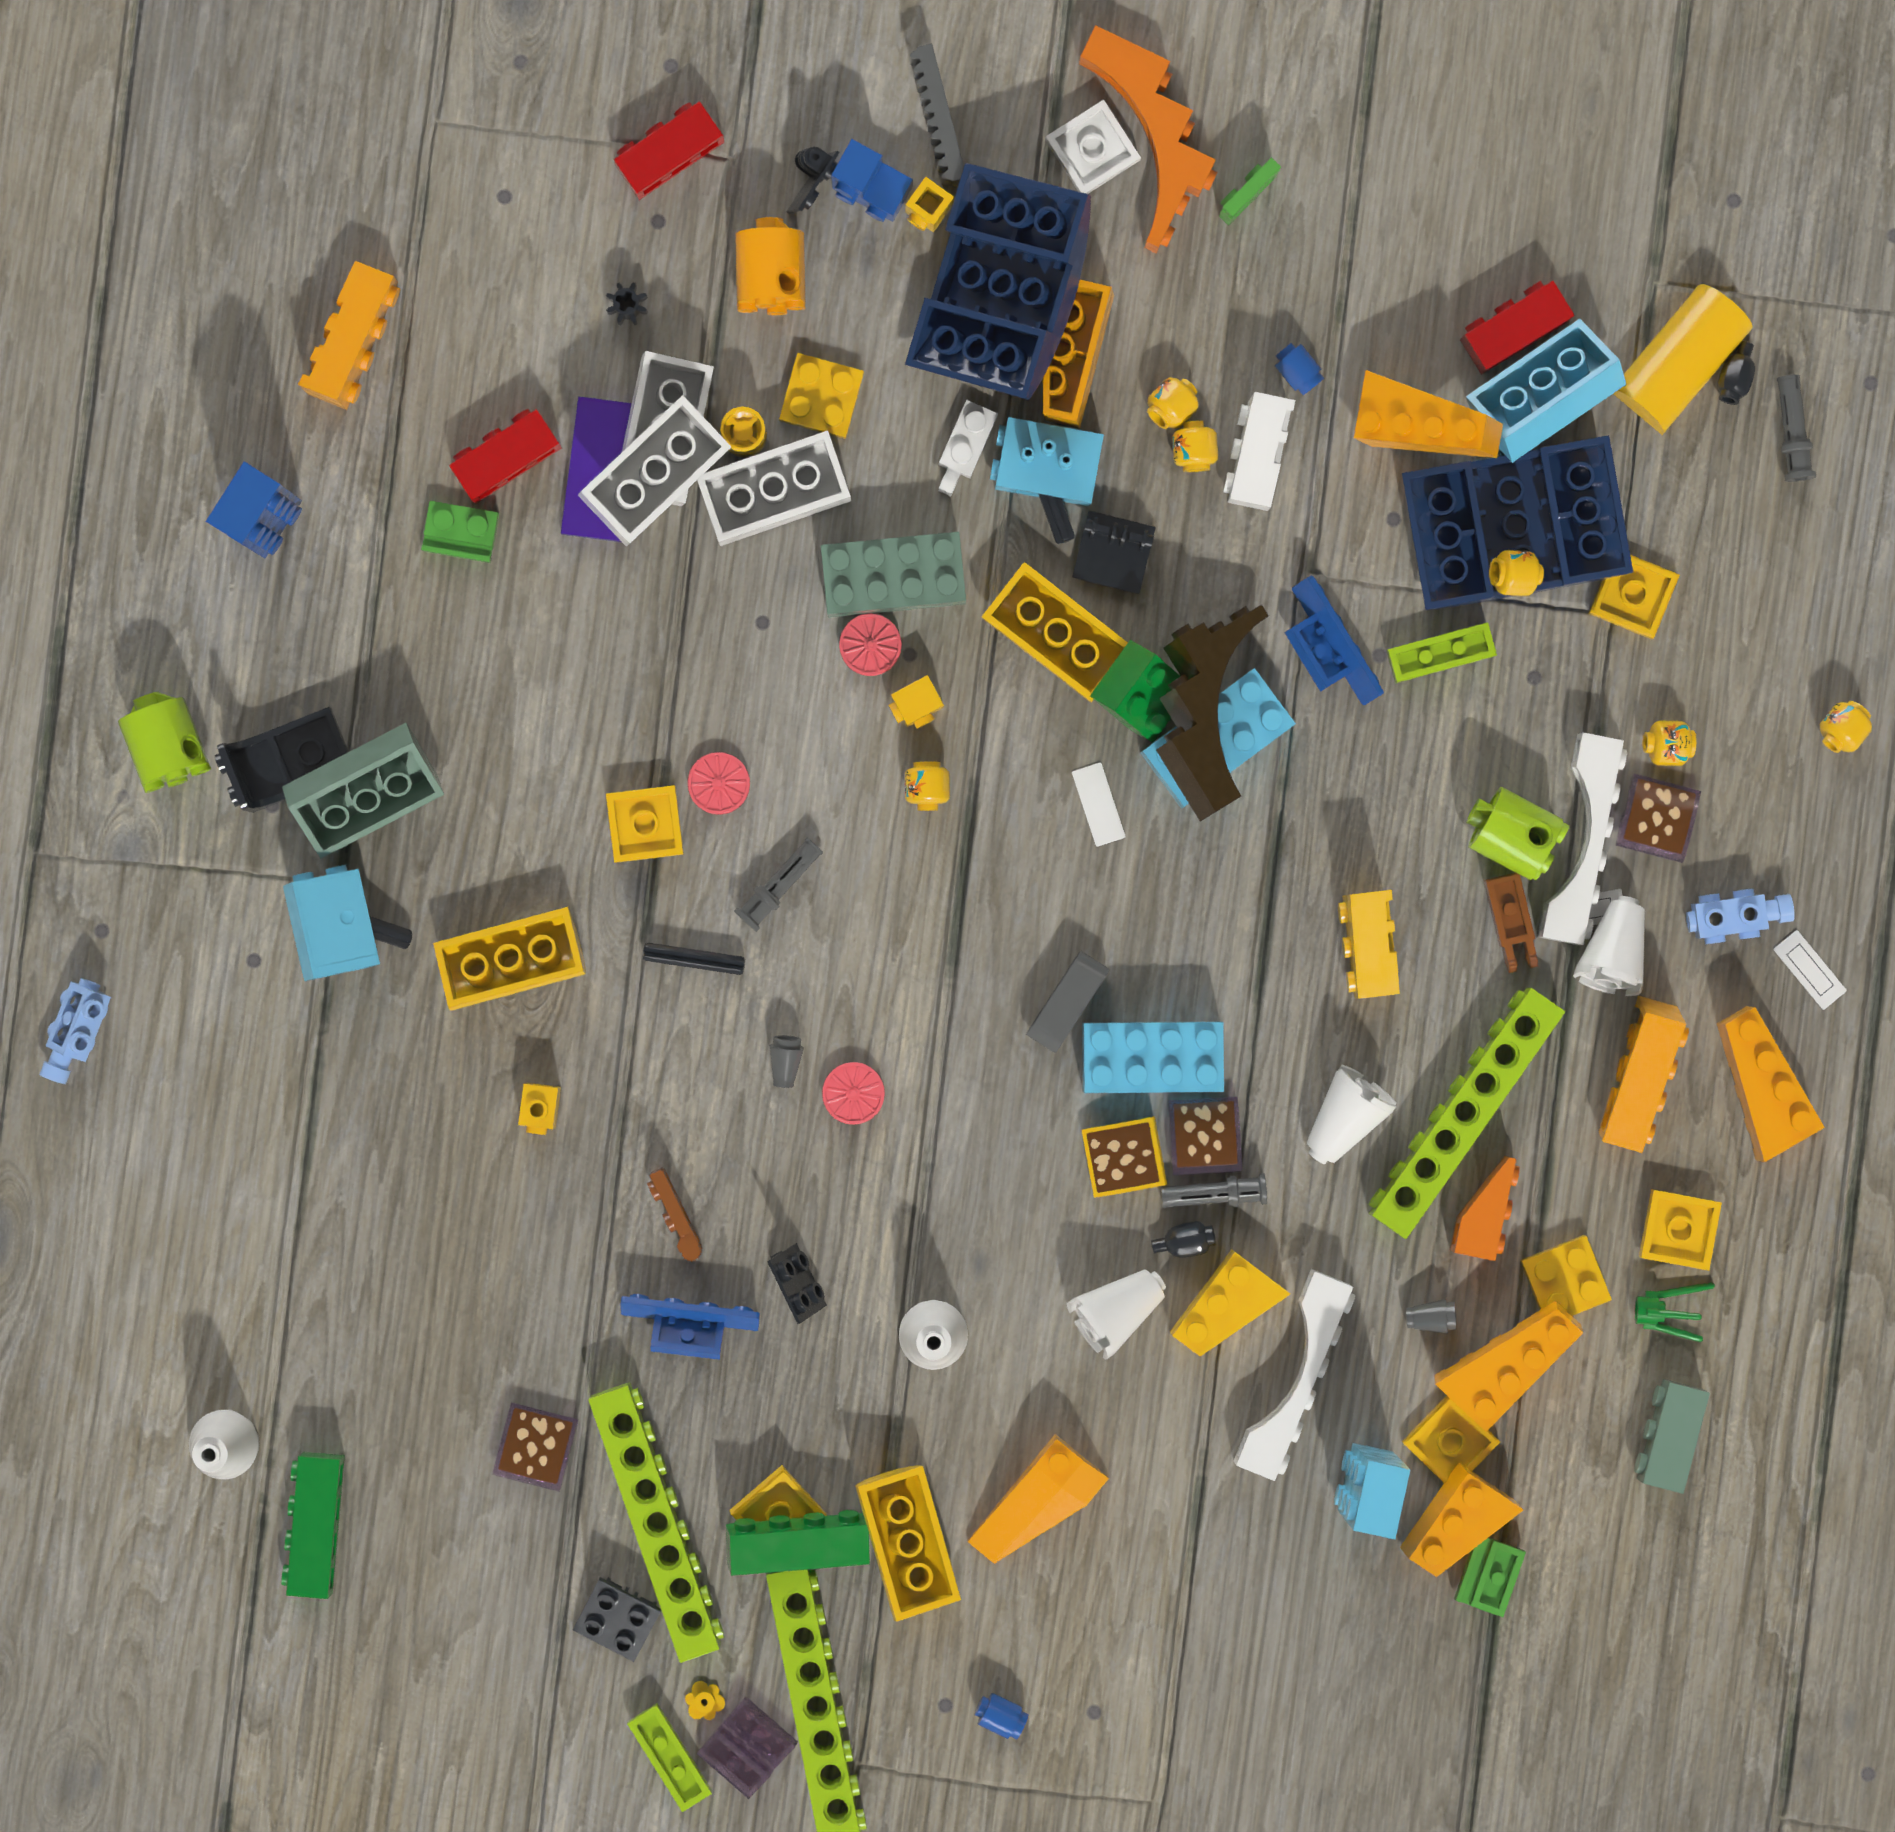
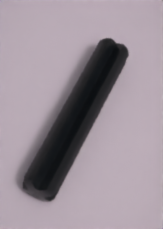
(693, 958)

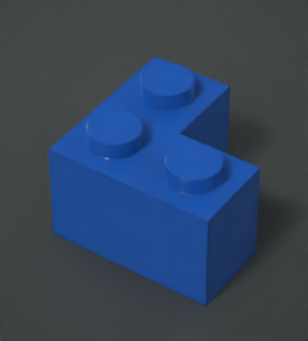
(870, 182)

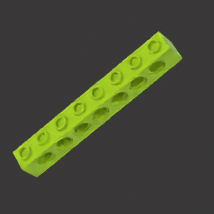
(1543, 1017)
(687, 1641)
(803, 1688)

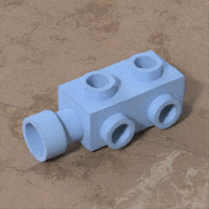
(1733, 917)
(79, 1025)

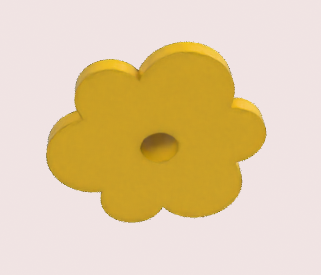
(702, 1691)

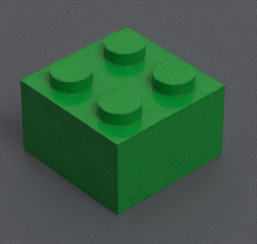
(1134, 690)

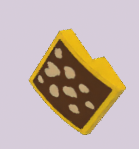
(1124, 1157)

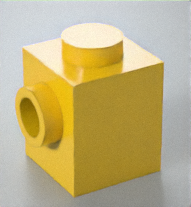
(928, 205)
(916, 703)
(539, 1107)

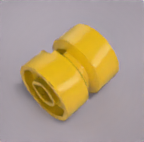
(744, 431)

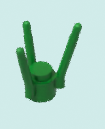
(1651, 1310)

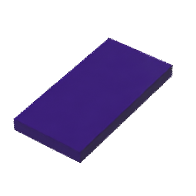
(595, 444)

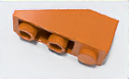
(1482, 1218)

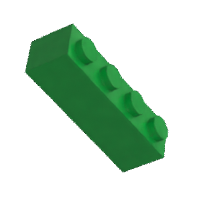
(314, 1525)
(797, 1543)

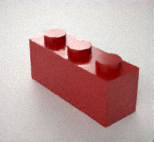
(668, 149)
(1516, 325)
(504, 455)

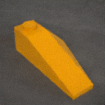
(1043, 1496)

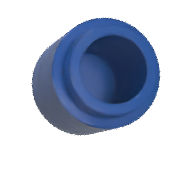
(1298, 368)
(1001, 1716)

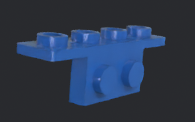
(1327, 646)
(688, 1327)

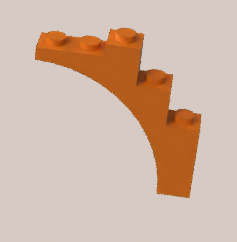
(1137, 78)

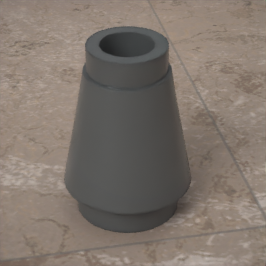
(785, 1059)
(1432, 1316)

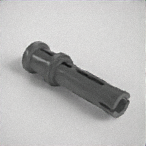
(1796, 444)
(767, 896)
(1232, 1191)

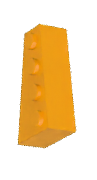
(351, 336)
(1075, 360)
(1418, 421)
(1643, 1075)
(1769, 1092)
(1505, 1368)

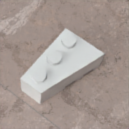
(1258, 450)

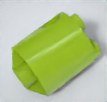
(163, 741)
(1515, 833)

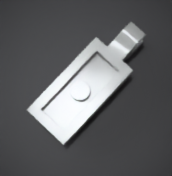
(965, 444)

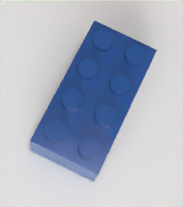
(255, 511)

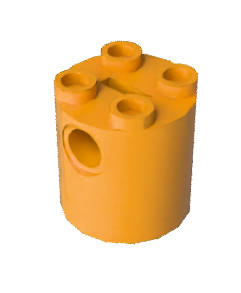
(770, 268)

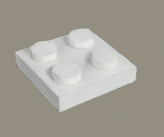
(1092, 148)

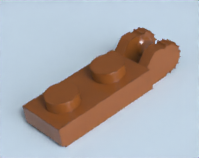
(1511, 918)
(676, 1216)

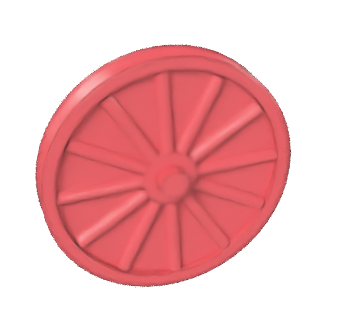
(870, 644)
(718, 783)
(853, 1093)

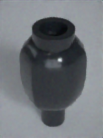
(1737, 375)
(1186, 1240)

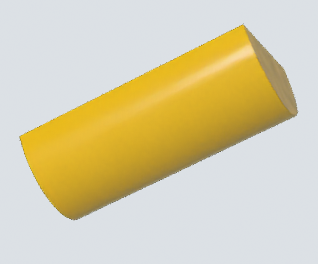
(1683, 356)
(1055, 630)
(509, 958)
(907, 1541)

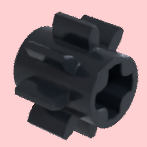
(623, 294)

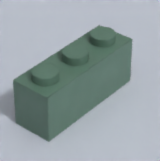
(1671, 1435)

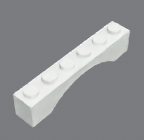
(1596, 769)
(1267, 1442)

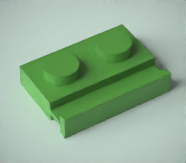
(1257, 181)
(460, 531)
(1490, 1576)

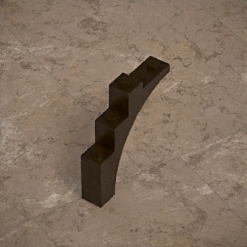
(1194, 747)

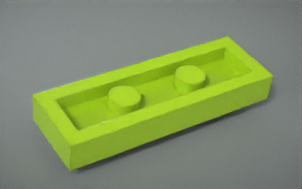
(1441, 652)
(669, 1757)

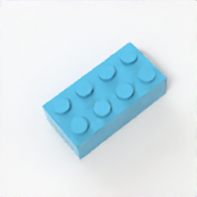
(1549, 388)
(1246, 724)
(1153, 1057)
(1372, 1490)

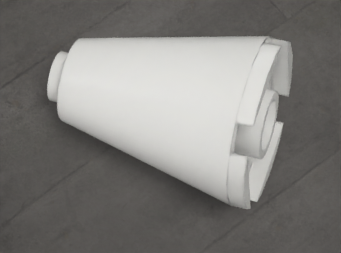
(1616, 950)
(1347, 1115)
(1116, 1310)
(929, 1320)
(223, 1444)

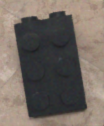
(277, 757)

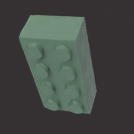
(893, 574)
(363, 790)

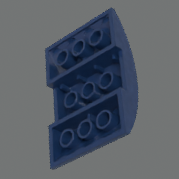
(1003, 282)
(1547, 502)

